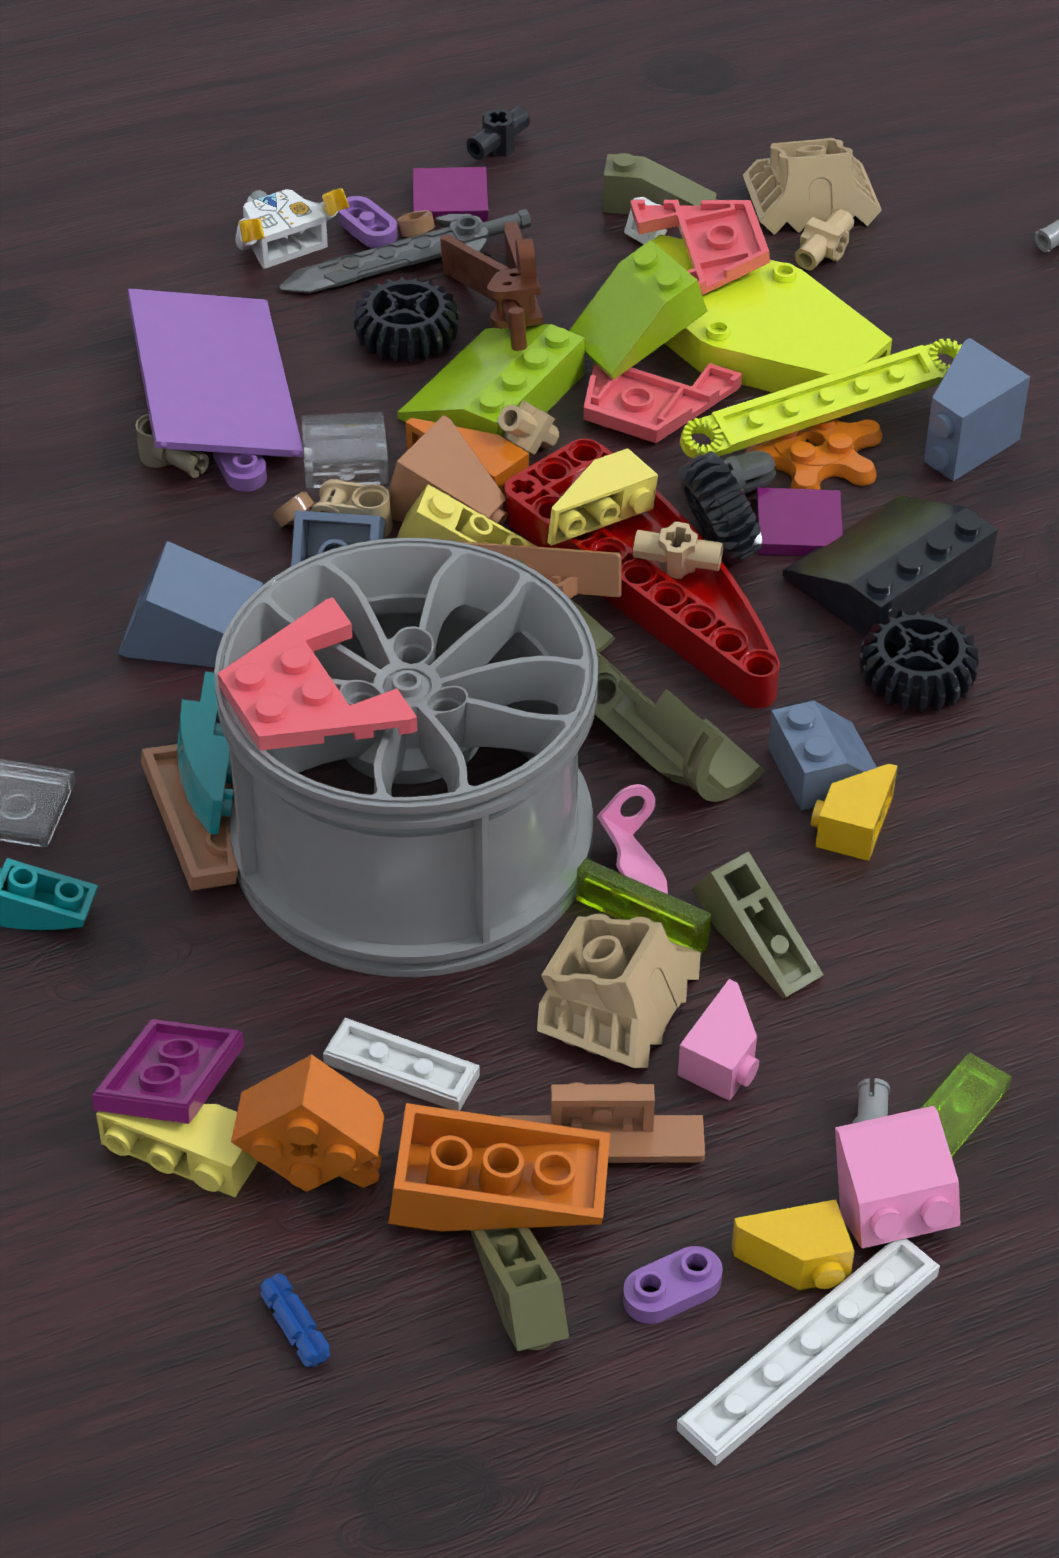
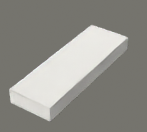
(401, 1064)

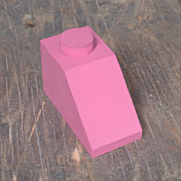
(721, 1046)

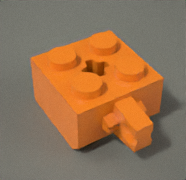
(311, 1126)

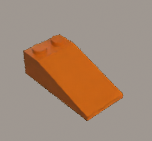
(496, 1172)

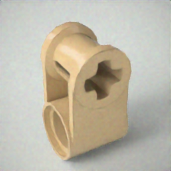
(355, 499)

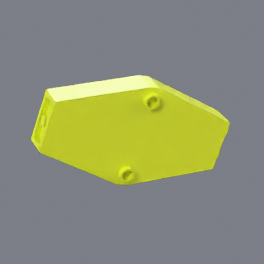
(775, 327)

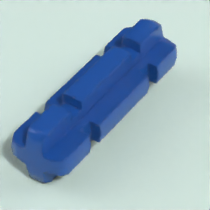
(295, 1320)

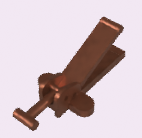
(510, 286)

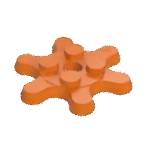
(832, 458)

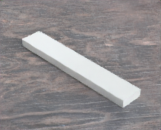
(806, 1349)

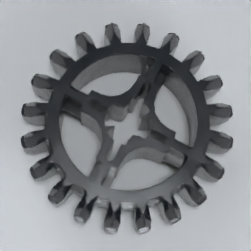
(406, 319)
(720, 506)
(918, 668)

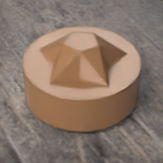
(415, 223)
(286, 513)

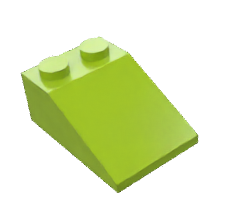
(638, 309)

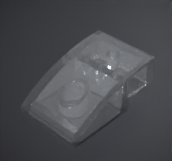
(345, 448)

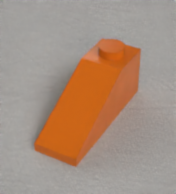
(495, 453)

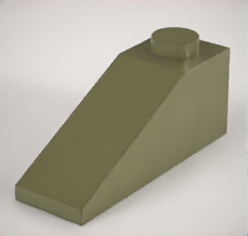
(638, 176)
(757, 925)
(523, 1287)

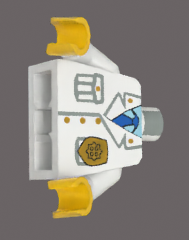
(286, 224)

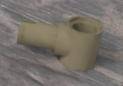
(189, 461)

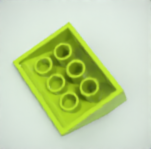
(493, 375)

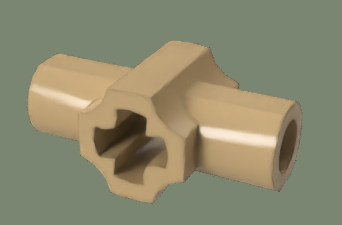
(824, 239)
(528, 427)
(678, 550)

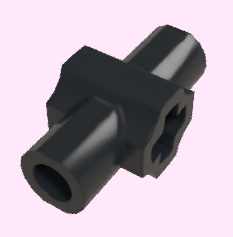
(498, 132)

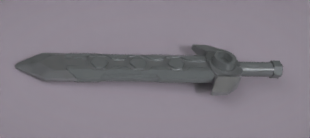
(401, 253)

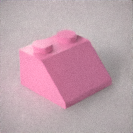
(896, 1177)

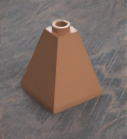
(450, 466)

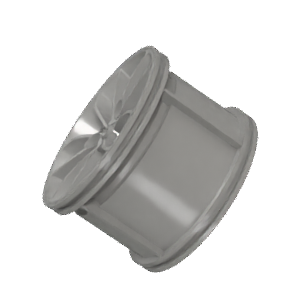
(483, 662)

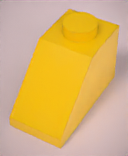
(855, 812)
(797, 1245)

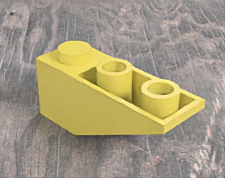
(602, 495)
(444, 518)
(192, 1150)

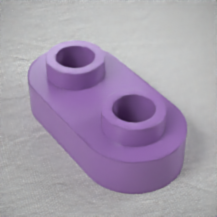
(368, 222)
(242, 471)
(676, 1284)

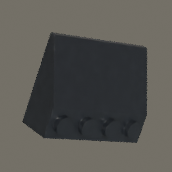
(896, 561)

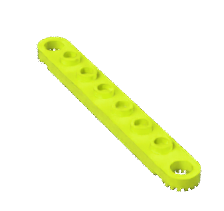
(819, 400)

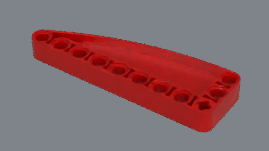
(695, 616)

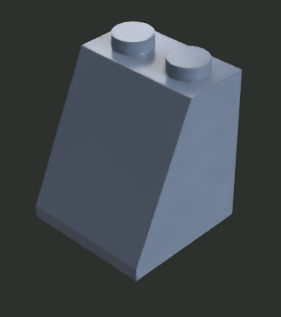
(975, 411)
(185, 608)

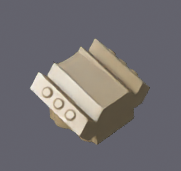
(809, 182)
(615, 987)

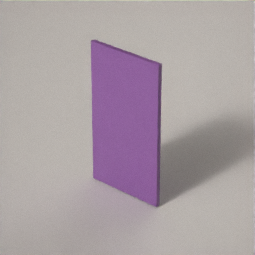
(213, 374)

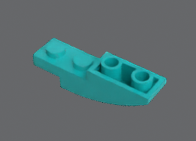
(205, 758)
(42, 898)

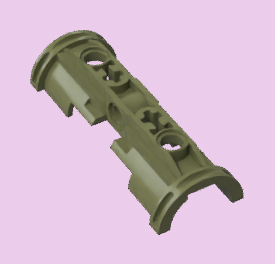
(668, 732)

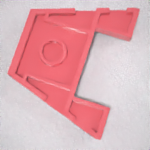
(718, 236)
(651, 404)
(291, 699)

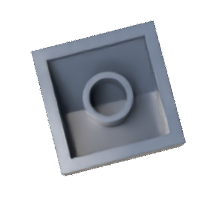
(326, 531)
(815, 750)

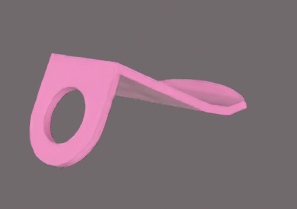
(632, 857)

